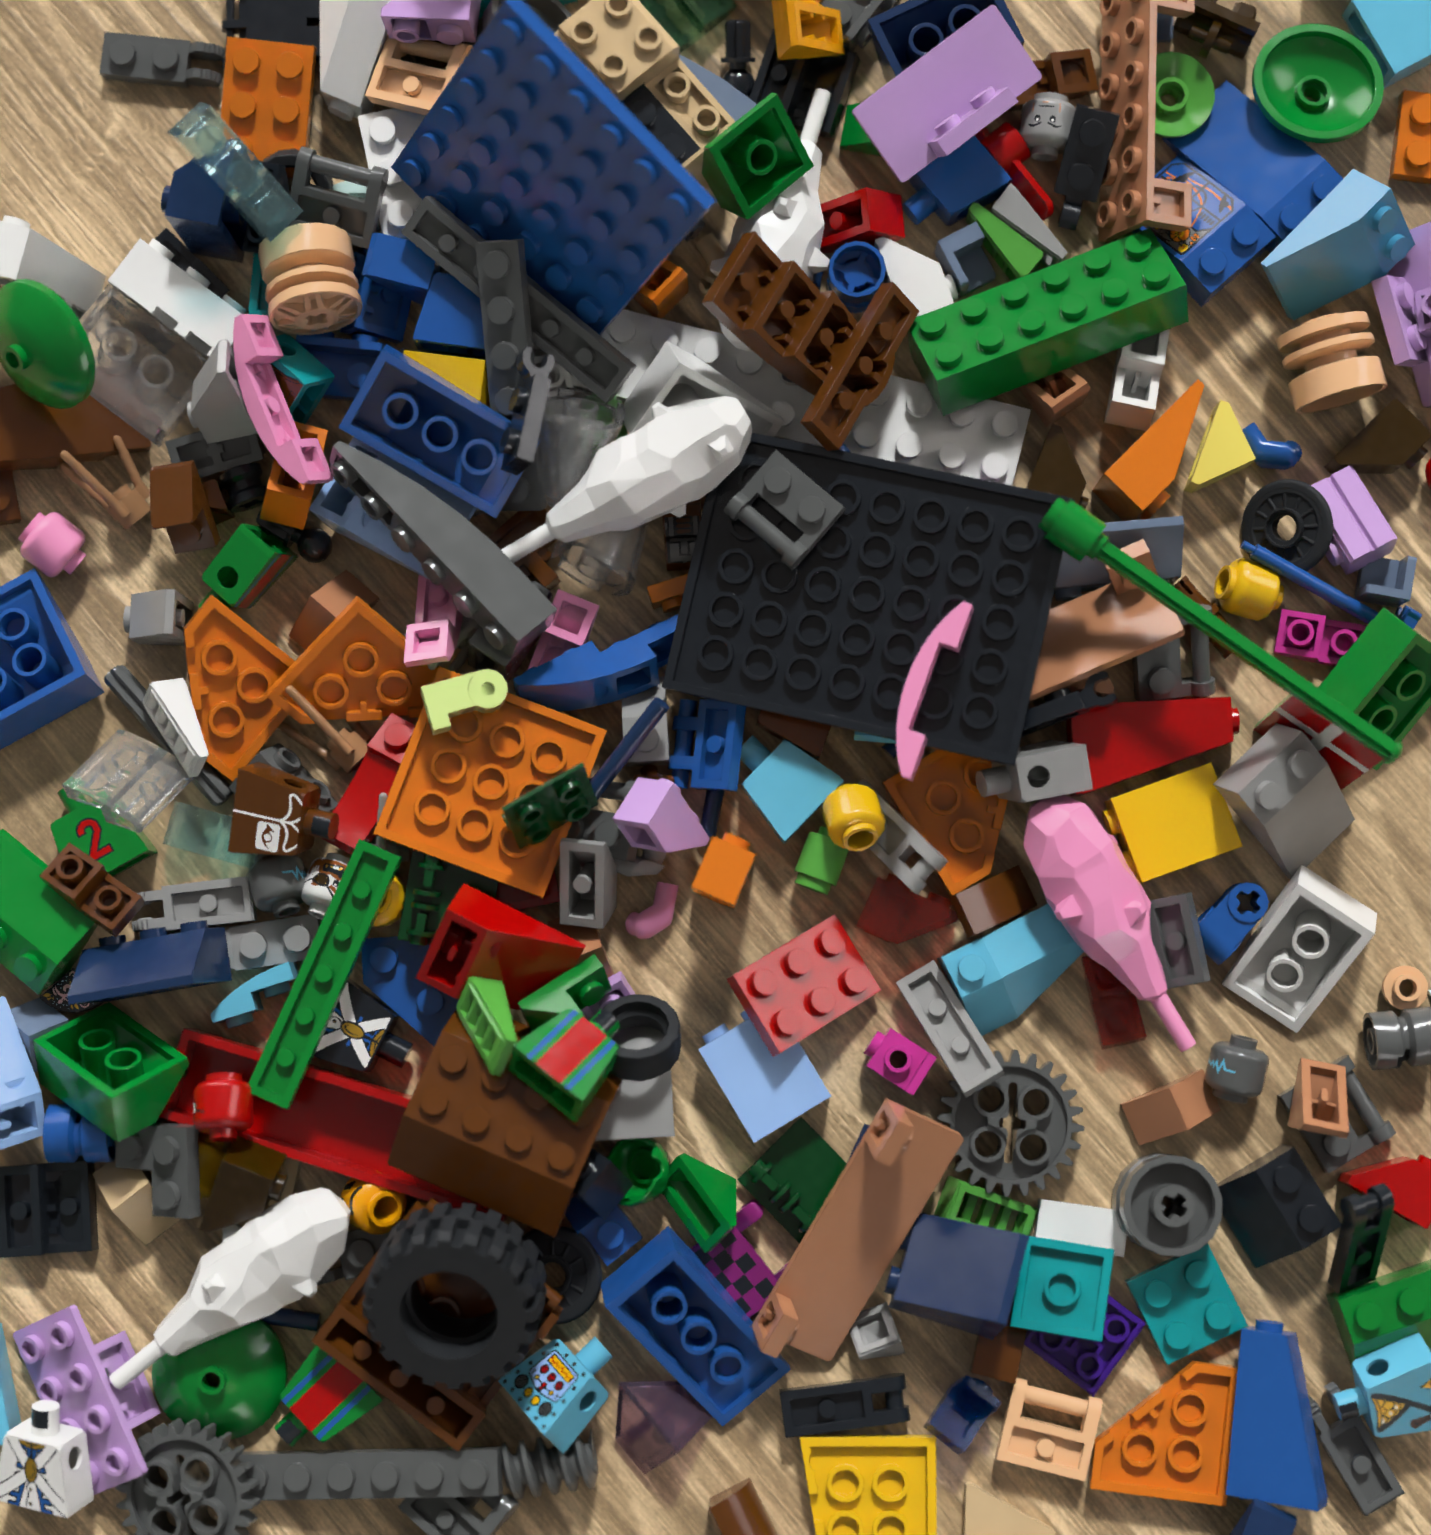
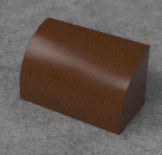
(741, 1511)

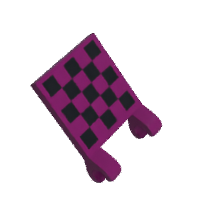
(739, 1265)

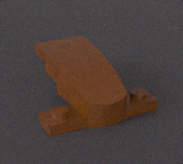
(811, 334)
(37, 434)

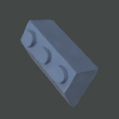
(1161, 536)

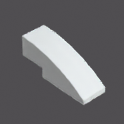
(1136, 382)

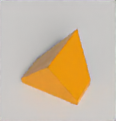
(806, 29)

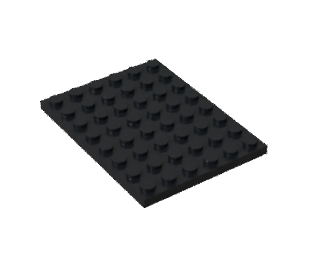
(857, 609)

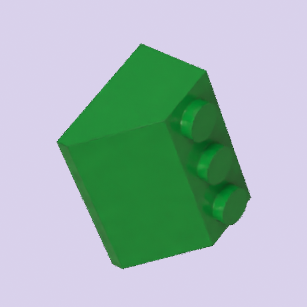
(1384, 676)
(37, 926)
(110, 1070)
(1384, 1310)

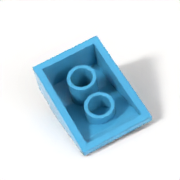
(1339, 246)

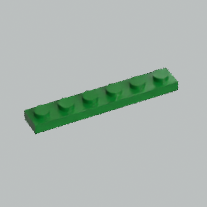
(324, 974)

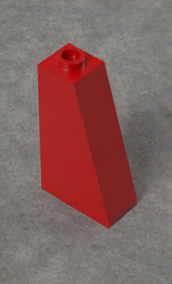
(1149, 735)

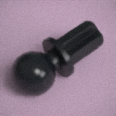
(737, 55)
(312, 544)

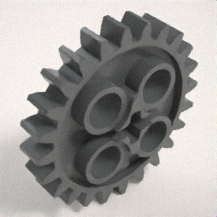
(1051, 1124)
(188, 1488)

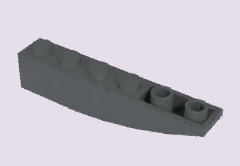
(449, 549)

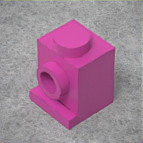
(917, 1060)

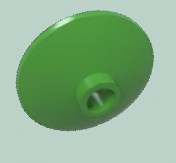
(1193, 92)

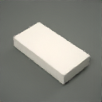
(1079, 1225)

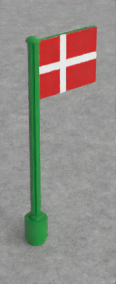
(1338, 734)

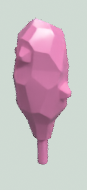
(1099, 900)

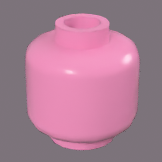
(52, 544)

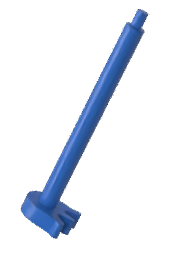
(1322, 588)

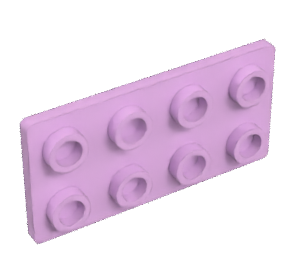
(947, 94)
(1398, 309)
(76, 1375)

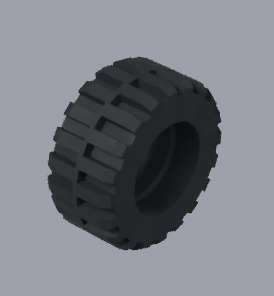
(447, 1346)

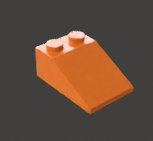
(1139, 478)

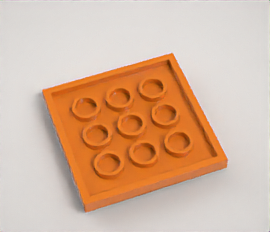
(458, 781)

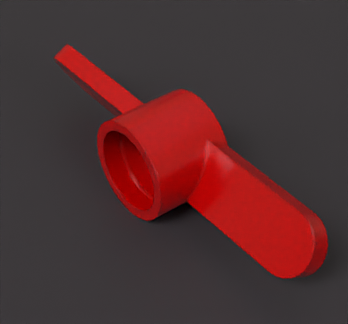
(1010, 152)

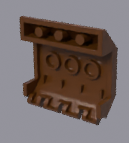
(495, 1134)
(443, 1411)

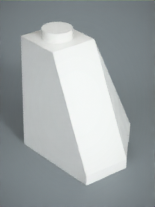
(349, 51)

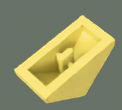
(1221, 450)

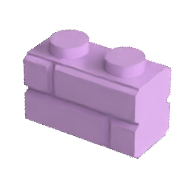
(1358, 525)

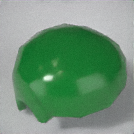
(644, 1165)

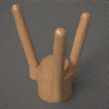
(124, 504)
(345, 746)

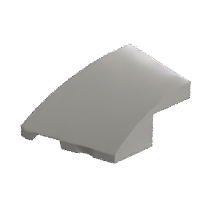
(644, 1106)

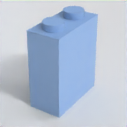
(761, 1087)

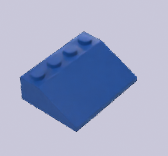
(40, 660)

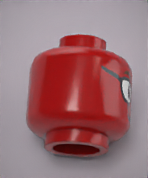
(223, 1106)

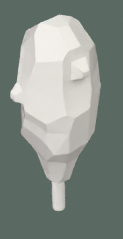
(794, 219)
(649, 472)
(251, 1275)

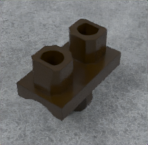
(1220, 27)

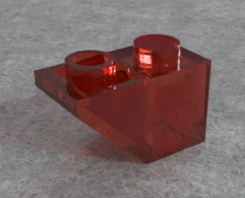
(901, 915)

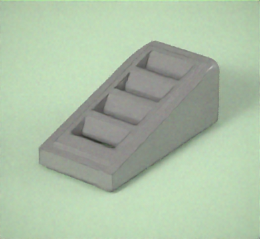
(1022, 218)

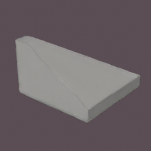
(876, 1333)

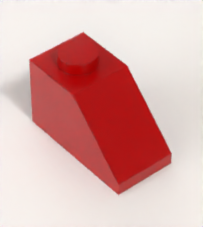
(862, 218)
(1406, 1179)

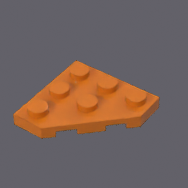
(354, 671)
(229, 682)
(952, 814)
(1172, 1440)

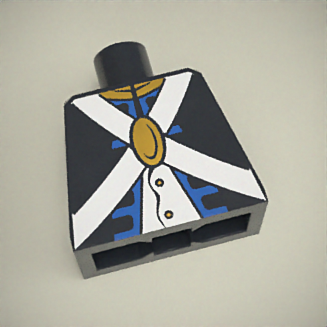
(362, 1032)

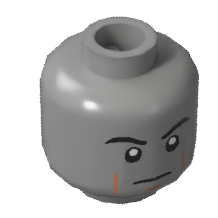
(1046, 125)

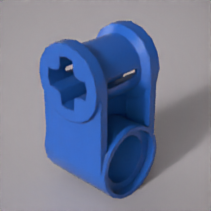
(1224, 926)

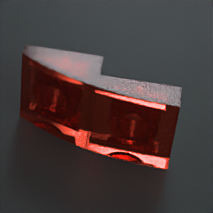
(1112, 1006)

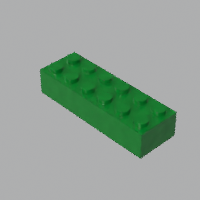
(1048, 321)

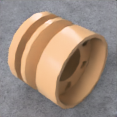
(310, 279)
(1329, 354)

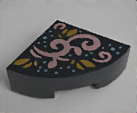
(57, 995)

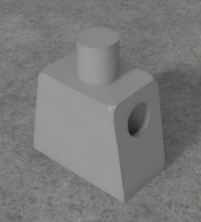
(1039, 773)

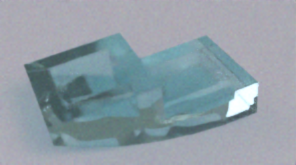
(203, 833)

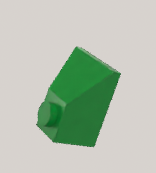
(755, 159)

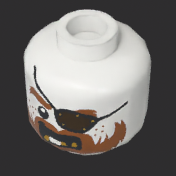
(322, 882)

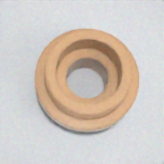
(1391, 985)

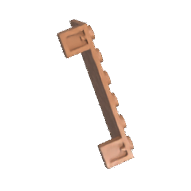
(1127, 86)
(1103, 629)
(856, 1233)

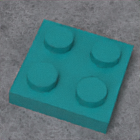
(1063, 1288)
(1186, 1304)

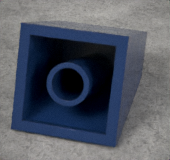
(957, 1274)

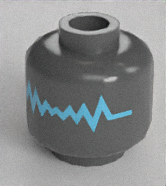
(277, 883)
(1236, 1069)

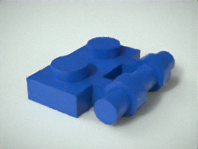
(716, 748)

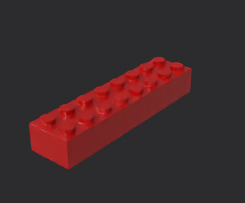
(331, 1123)

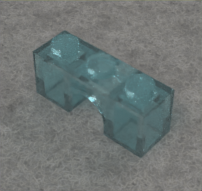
(235, 170)

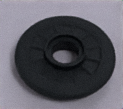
(1307, 509)
(580, 1266)

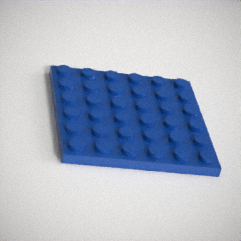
(553, 158)

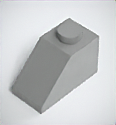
(217, 399)
(157, 617)
(655, 747)
(587, 883)

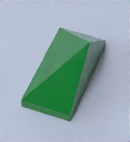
(702, 1199)

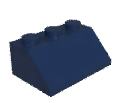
(920, 25)
(203, 215)
(151, 964)

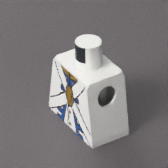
(46, 1464)

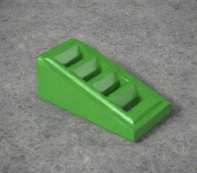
(1007, 247)
(488, 1021)
(952, 1197)

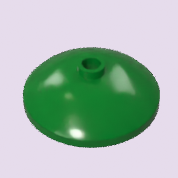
(1320, 65)
(44, 345)
(250, 1374)

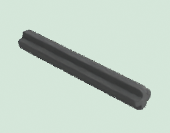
(131, 694)

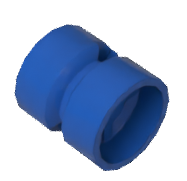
(856, 274)
(72, 1135)

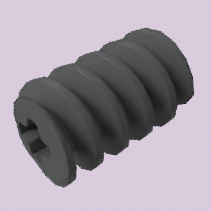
(549, 1466)

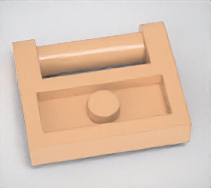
(410, 84)
(1045, 1444)

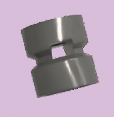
(1397, 1038)

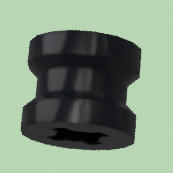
(244, 487)

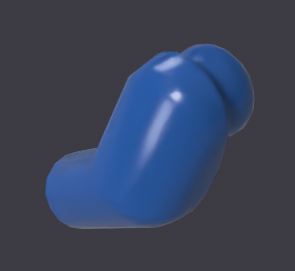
(1272, 453)

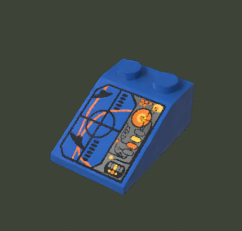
(1221, 238)

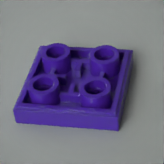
(1087, 1360)

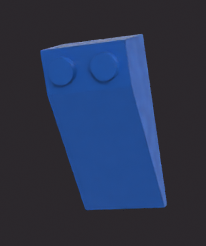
(1258, 162)
(432, 430)
(691, 1326)

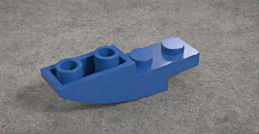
(593, 678)

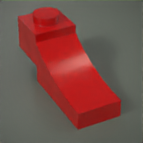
(374, 776)

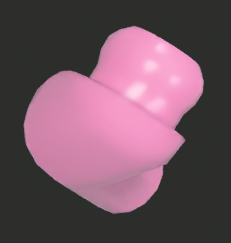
(656, 917)

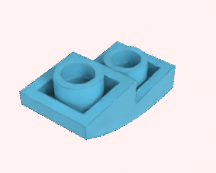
(245, 1000)

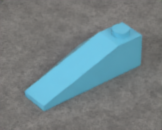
(1009, 967)

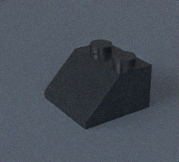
(1275, 1207)

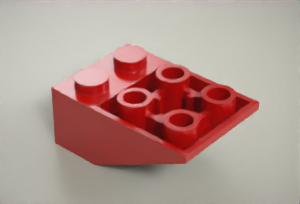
(495, 943)

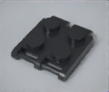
(275, 21)

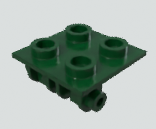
(549, 806)
(429, 893)
(794, 1177)

